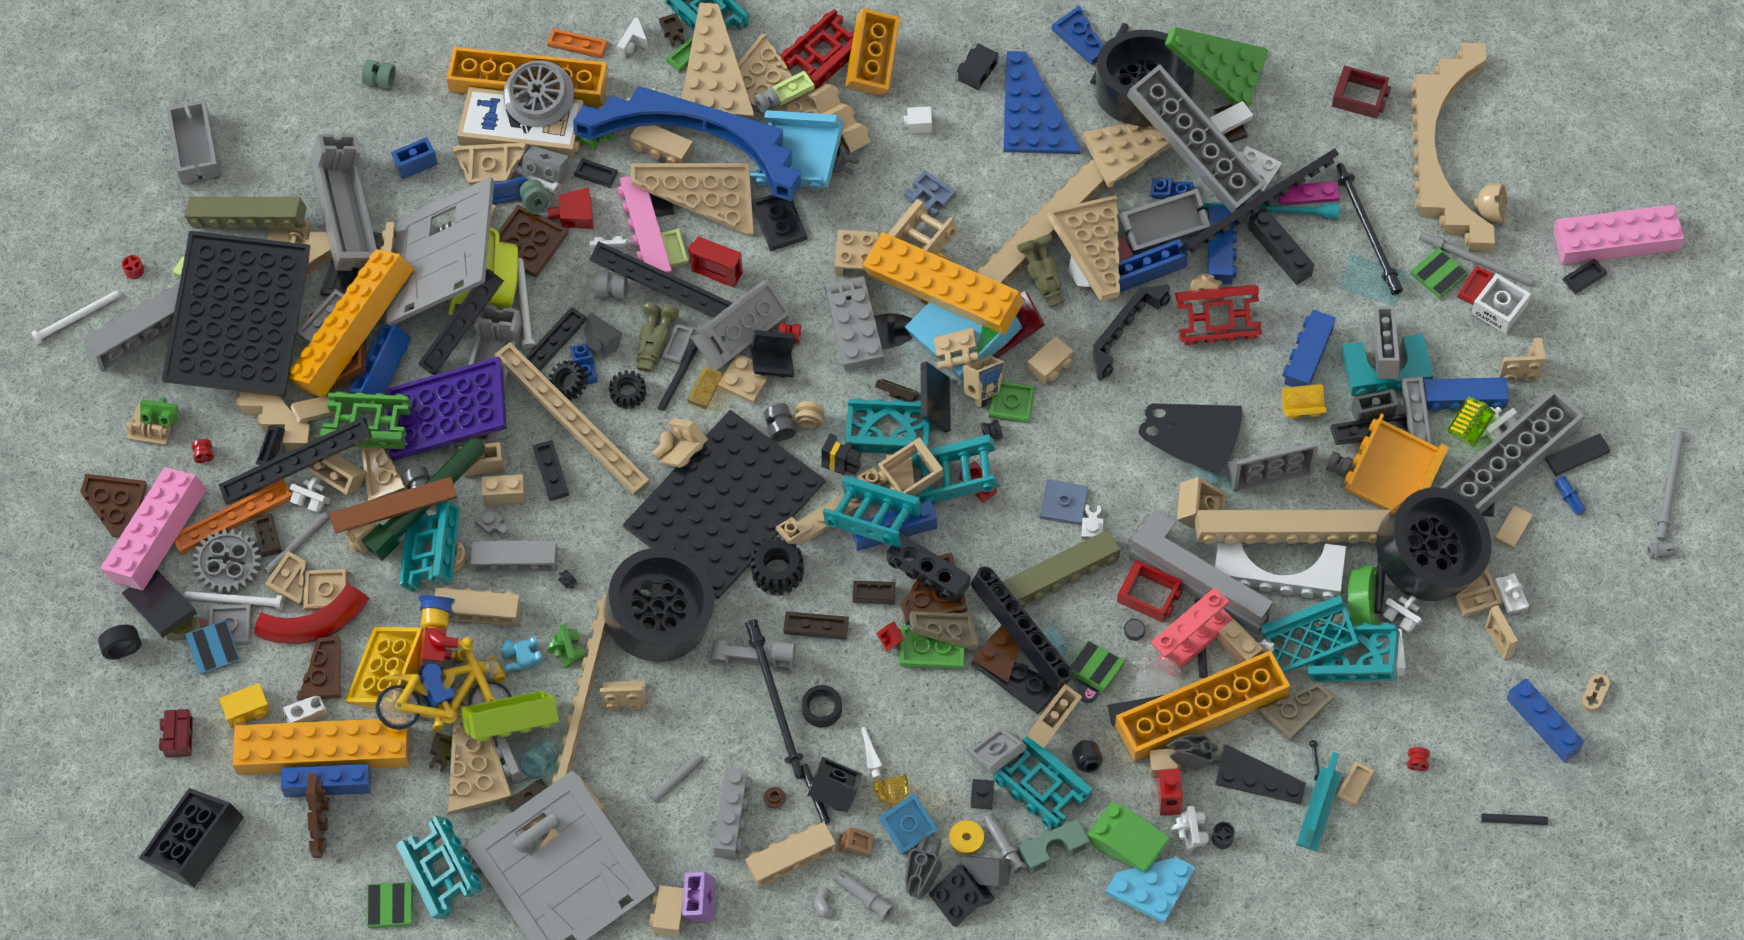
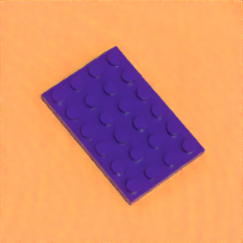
(452, 407)

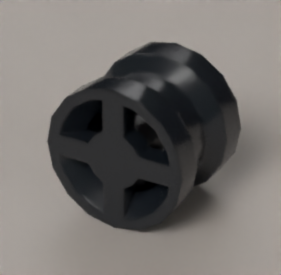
(992, 429)

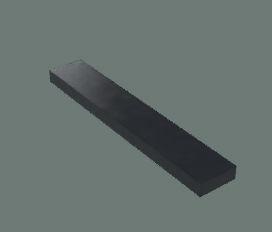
(460, 323)

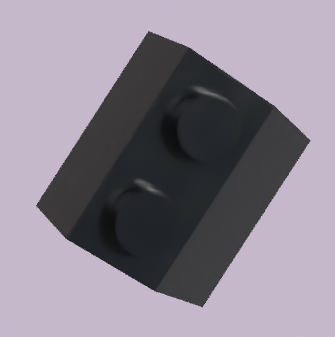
(834, 784)

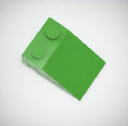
(1127, 837)

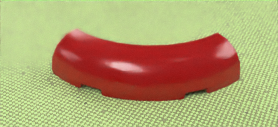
(315, 625)

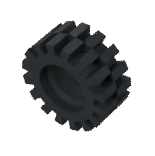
(624, 379)
(577, 383)

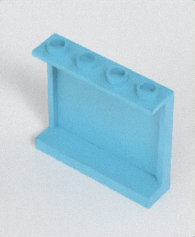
(813, 144)

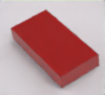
(1475, 284)

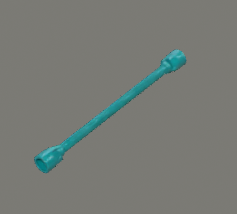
(1327, 211)

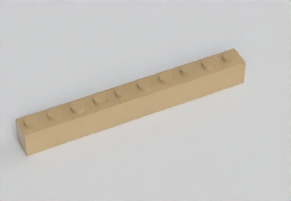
(1078, 189)
(1288, 526)

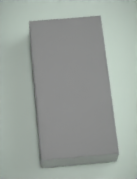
(678, 344)

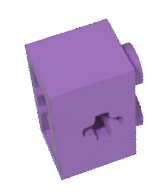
(698, 897)

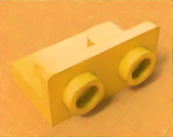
(1303, 401)

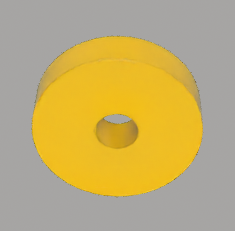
(970, 846)

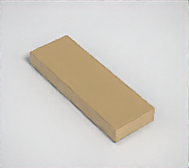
(314, 409)

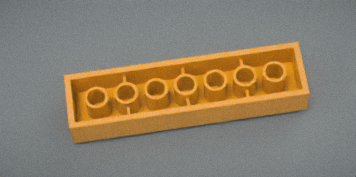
(492, 69)
(943, 283)
(350, 322)
(1202, 705)
(324, 743)

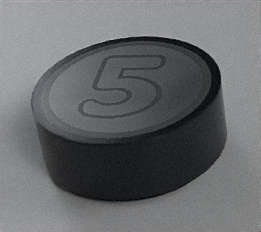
(1134, 629)

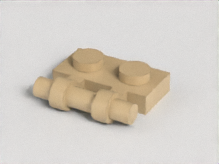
(954, 344)

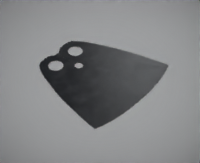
(1200, 432)

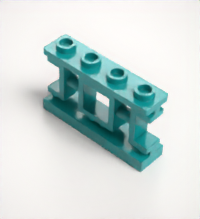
(689, 14)
(442, 550)
(1053, 770)
(425, 874)

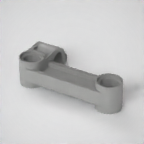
(780, 657)

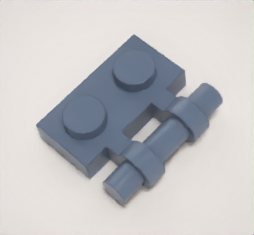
(934, 189)

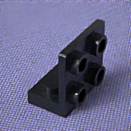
(772, 353)
(959, 895)

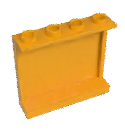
(1392, 465)

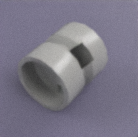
(610, 285)

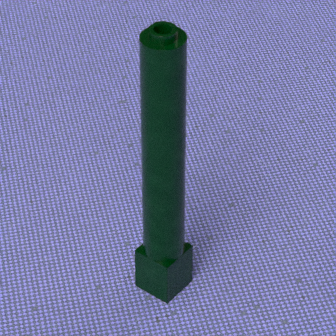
(384, 538)

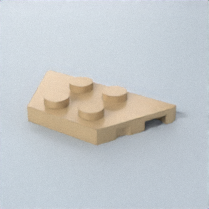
(489, 160)

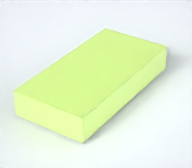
(674, 248)

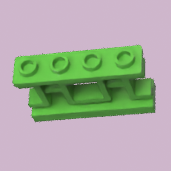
(371, 404)

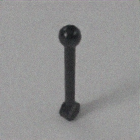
(1313, 744)

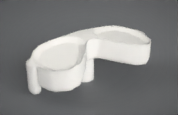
(1266, 645)

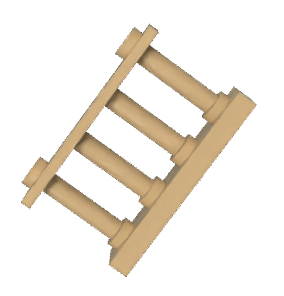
(913, 216)

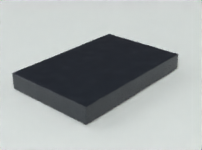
(778, 221)
(935, 397)

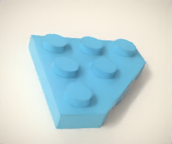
(1154, 891)

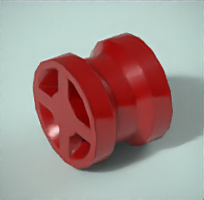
(135, 263)
(202, 450)
(1418, 759)

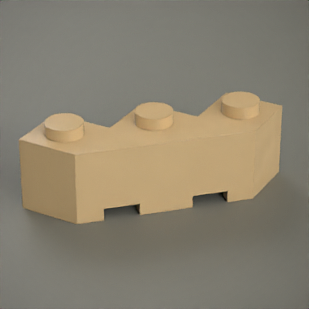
(827, 101)

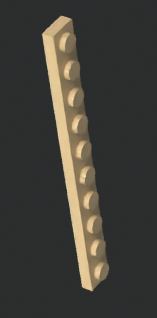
(572, 419)
(580, 701)

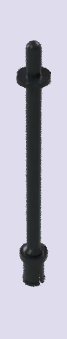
(1389, 274)
(757, 642)

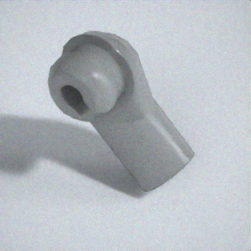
(821, 904)

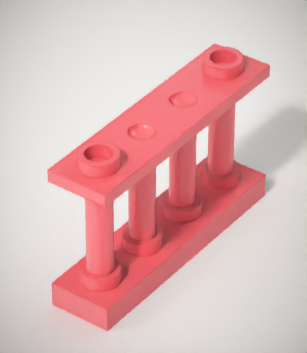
(1194, 629)

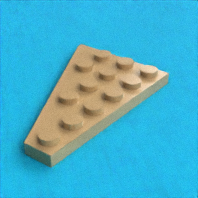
(713, 69)
(764, 69)
(1123, 149)
(707, 189)
(1092, 240)

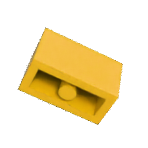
(245, 705)

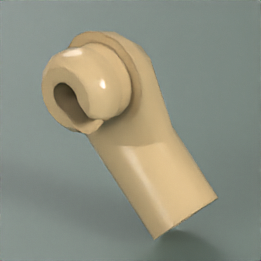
(666, 444)

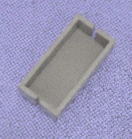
(193, 142)
(1164, 221)

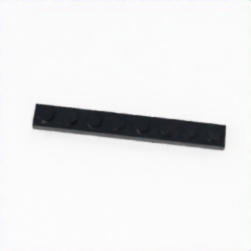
(658, 280)
(295, 460)

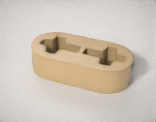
(1591, 691)

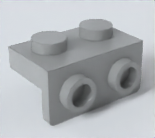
(511, 753)

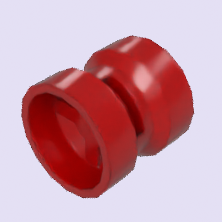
(795, 329)

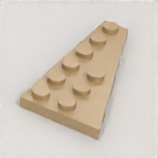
(475, 769)

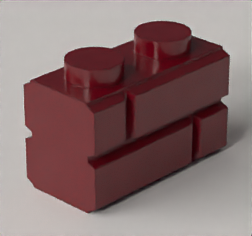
(177, 733)

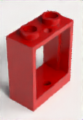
(715, 261)
(1140, 569)

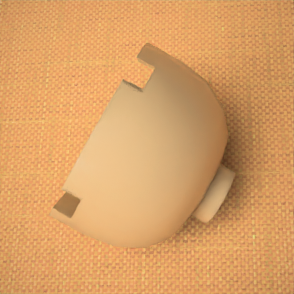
(1492, 201)

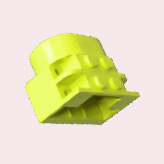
(503, 261)

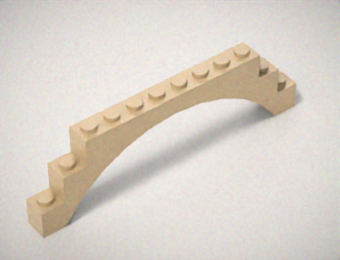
(1434, 192)
(271, 408)

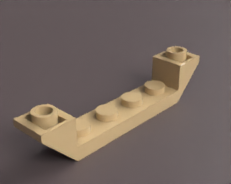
(814, 523)

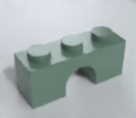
(1068, 836)

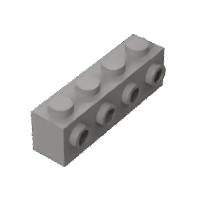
(731, 811)

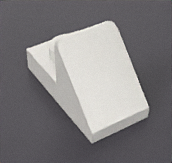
(632, 37)

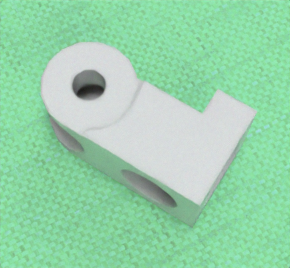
(305, 710)

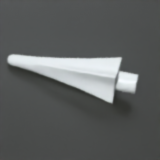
(873, 762)

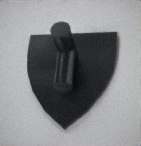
(892, 329)

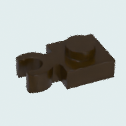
(672, 28)
(441, 749)

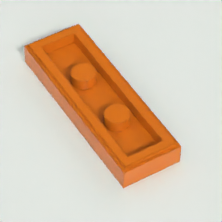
(577, 43)

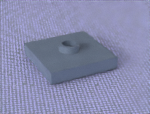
(1064, 502)

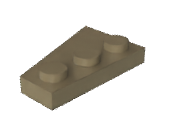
(945, 627)
(1295, 712)

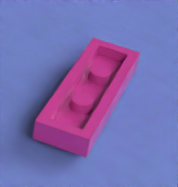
(1311, 193)

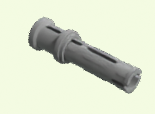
(1007, 851)
(871, 899)

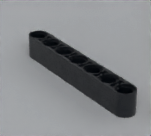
(1021, 628)

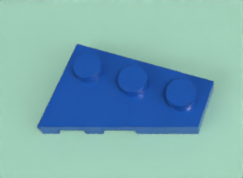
(1078, 34)

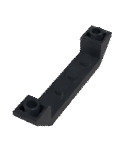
(1154, 296)

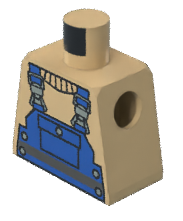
(983, 379)

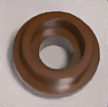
(774, 803)

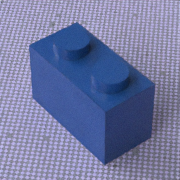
(414, 158)

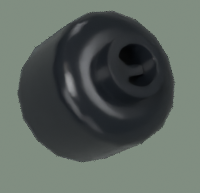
(1087, 756)

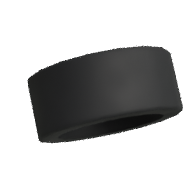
(119, 641)
(825, 721)

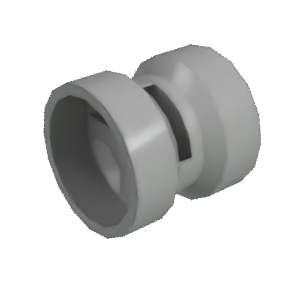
(766, 100)

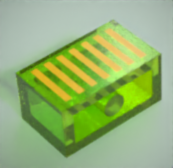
(1471, 421)

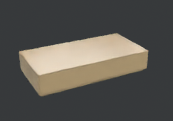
(1513, 527)
(1355, 784)

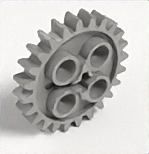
(222, 578)

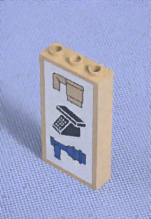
(489, 122)

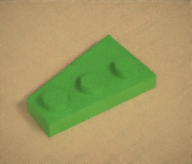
(928, 652)

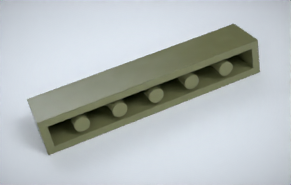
(245, 212)
(1063, 568)

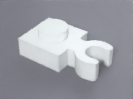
(1092, 525)

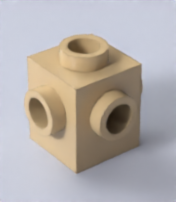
(1202, 282)

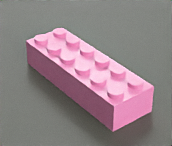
(1618, 234)
(153, 528)

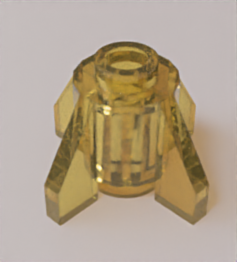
(891, 790)

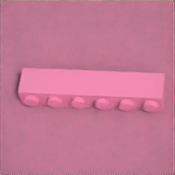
(644, 224)

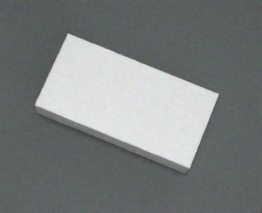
(1232, 117)

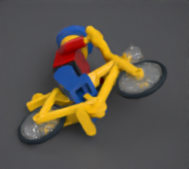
(399, 704)

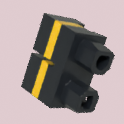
(839, 456)

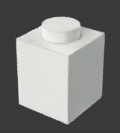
(918, 120)

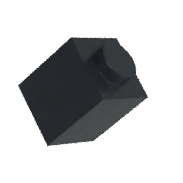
(982, 794)

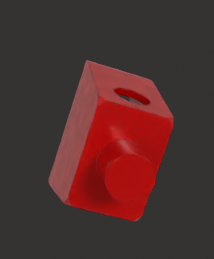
(574, 209)
(1169, 788)

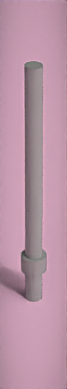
(1441, 243)
(1664, 518)

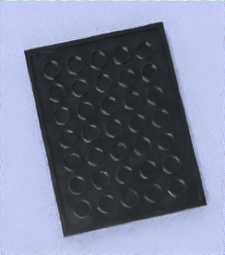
(236, 313)
(725, 500)

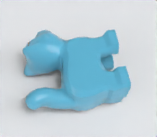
(524, 654)

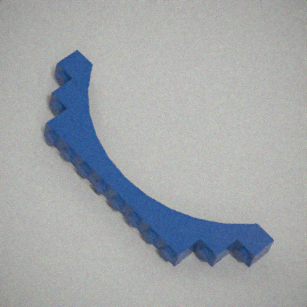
(652, 107)

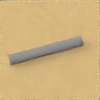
(676, 778)

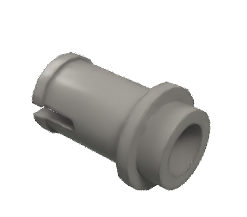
(1664, 549)

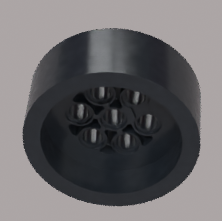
(1128, 60)
(1462, 534)
(655, 571)

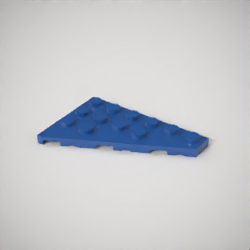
(1031, 114)

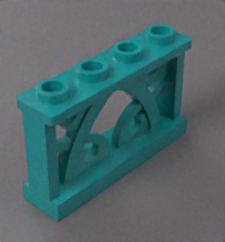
(883, 409)
(1346, 673)

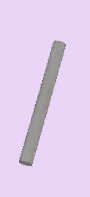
(297, 542)

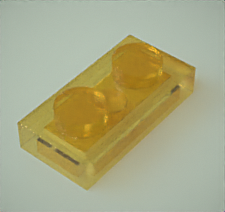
(705, 387)

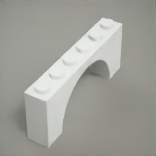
(1320, 580)

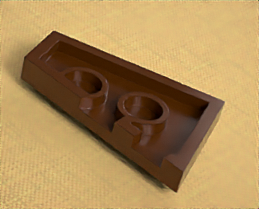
(998, 654)
(324, 671)

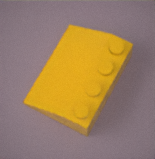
(386, 651)

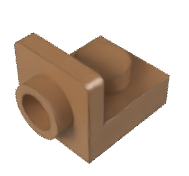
(856, 841)

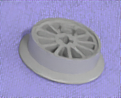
(525, 112)

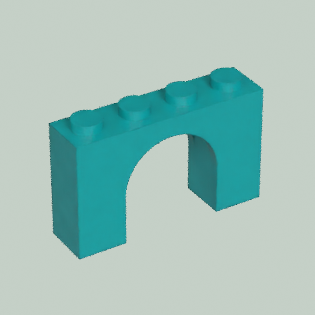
(1363, 378)

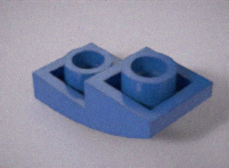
(1165, 187)
(583, 356)

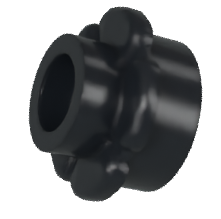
(567, 579)

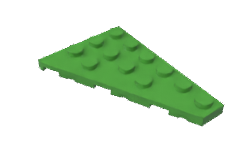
(1224, 63)

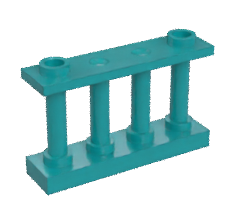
(959, 451)
(872, 494)

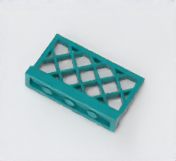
(1309, 617)
(1320, 806)

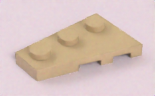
(381, 475)

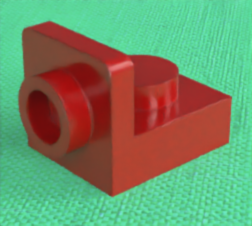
(890, 636)

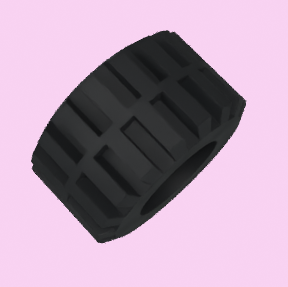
(781, 580)

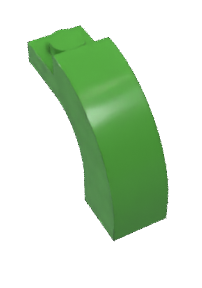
(1362, 596)

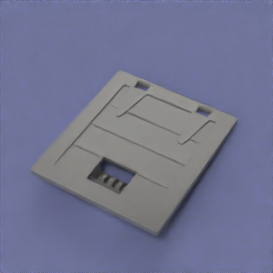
(443, 254)
(570, 881)

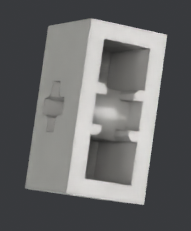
(545, 164)

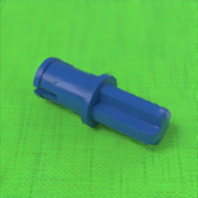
(1570, 495)

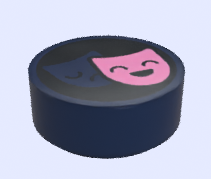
(1087, 692)

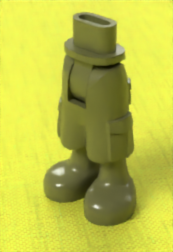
(1043, 271)
(654, 338)

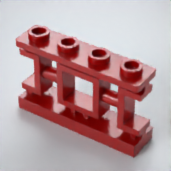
(810, 40)
(1217, 298)

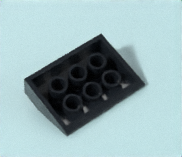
(192, 837)

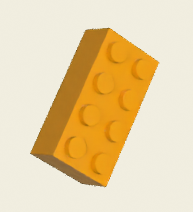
(872, 52)

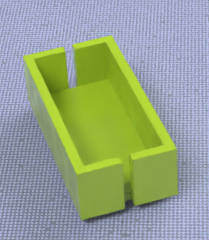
(510, 715)

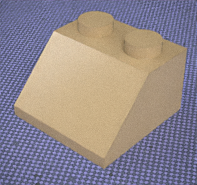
(1198, 495)

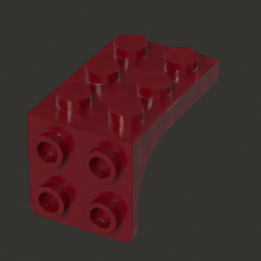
(1029, 320)

